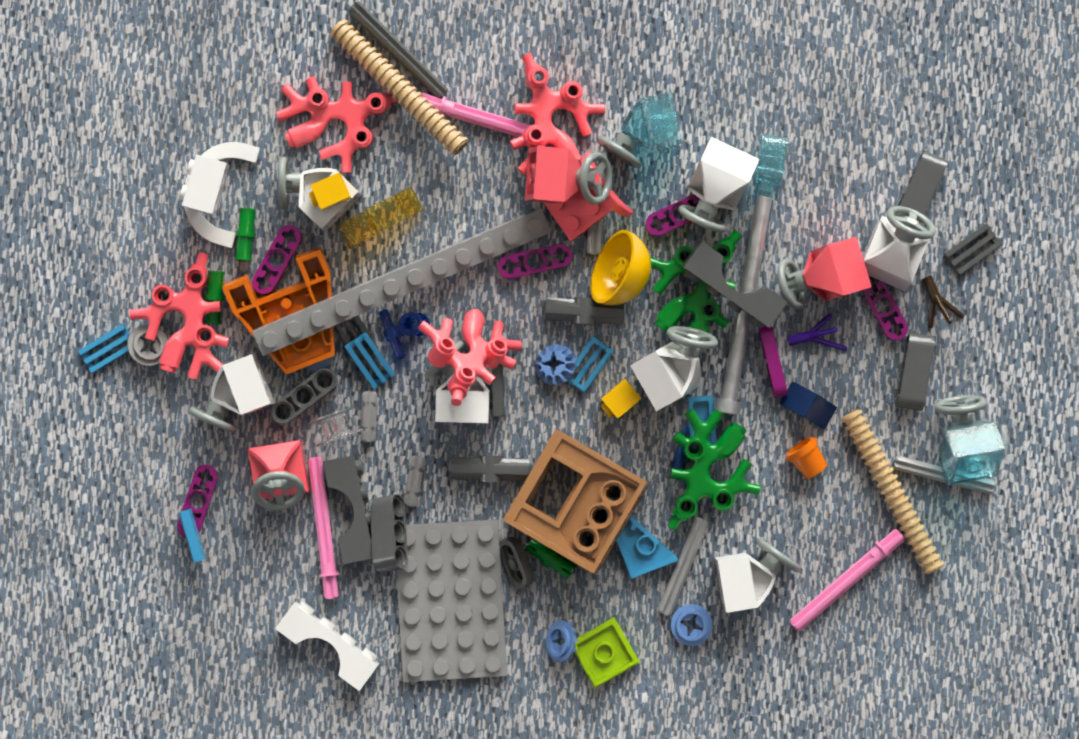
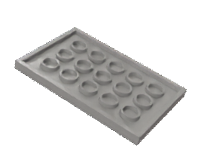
(452, 602)

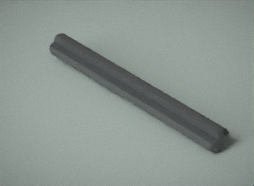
(397, 49)

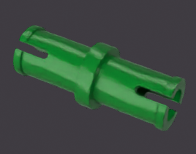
(245, 234)
(214, 293)
(550, 558)

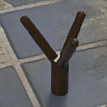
(937, 299)

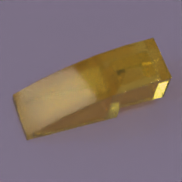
(380, 217)

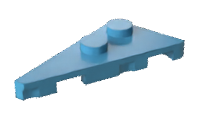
(642, 550)

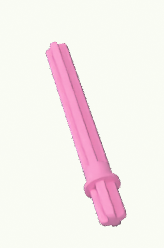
(479, 117)
(323, 528)
(847, 579)

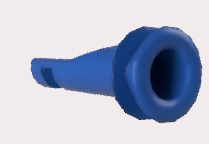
(679, 454)

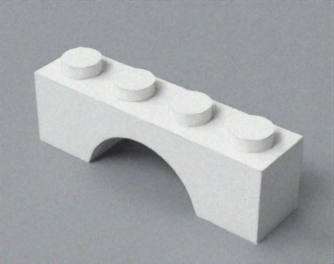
(355, 664)

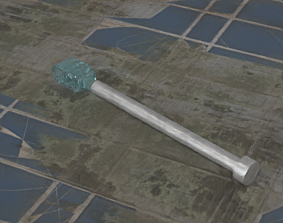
(767, 174)

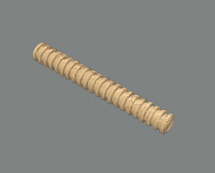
(399, 87)
(892, 491)

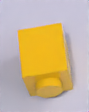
(329, 192)
(619, 399)

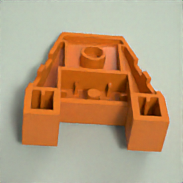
(260, 311)

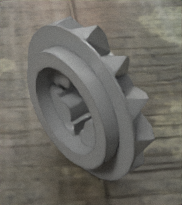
(135, 345)

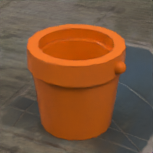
(807, 457)

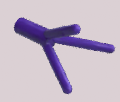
(813, 334)

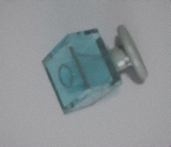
(650, 125)
(969, 446)

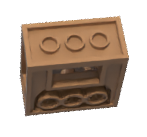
(579, 511)

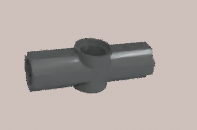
(583, 311)
(490, 468)

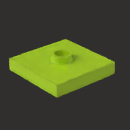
(605, 652)

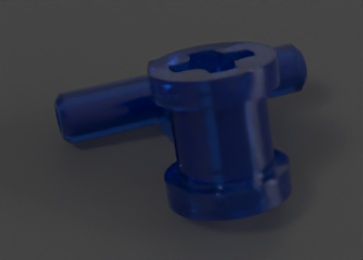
(393, 333)

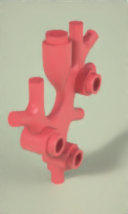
(543, 106)
(347, 109)
(193, 308)
(481, 352)

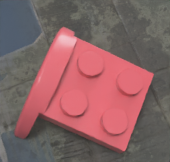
(578, 215)

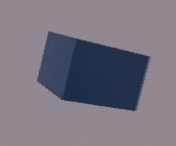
(808, 405)

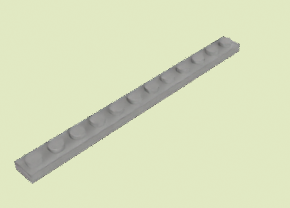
(401, 281)

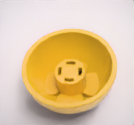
(620, 269)

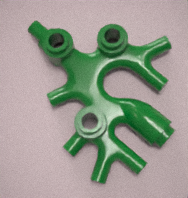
(699, 298)
(697, 477)

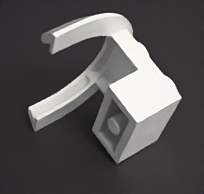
(205, 185)

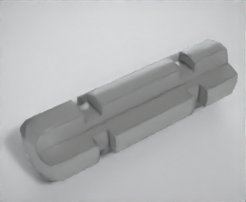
(368, 416)
(414, 481)

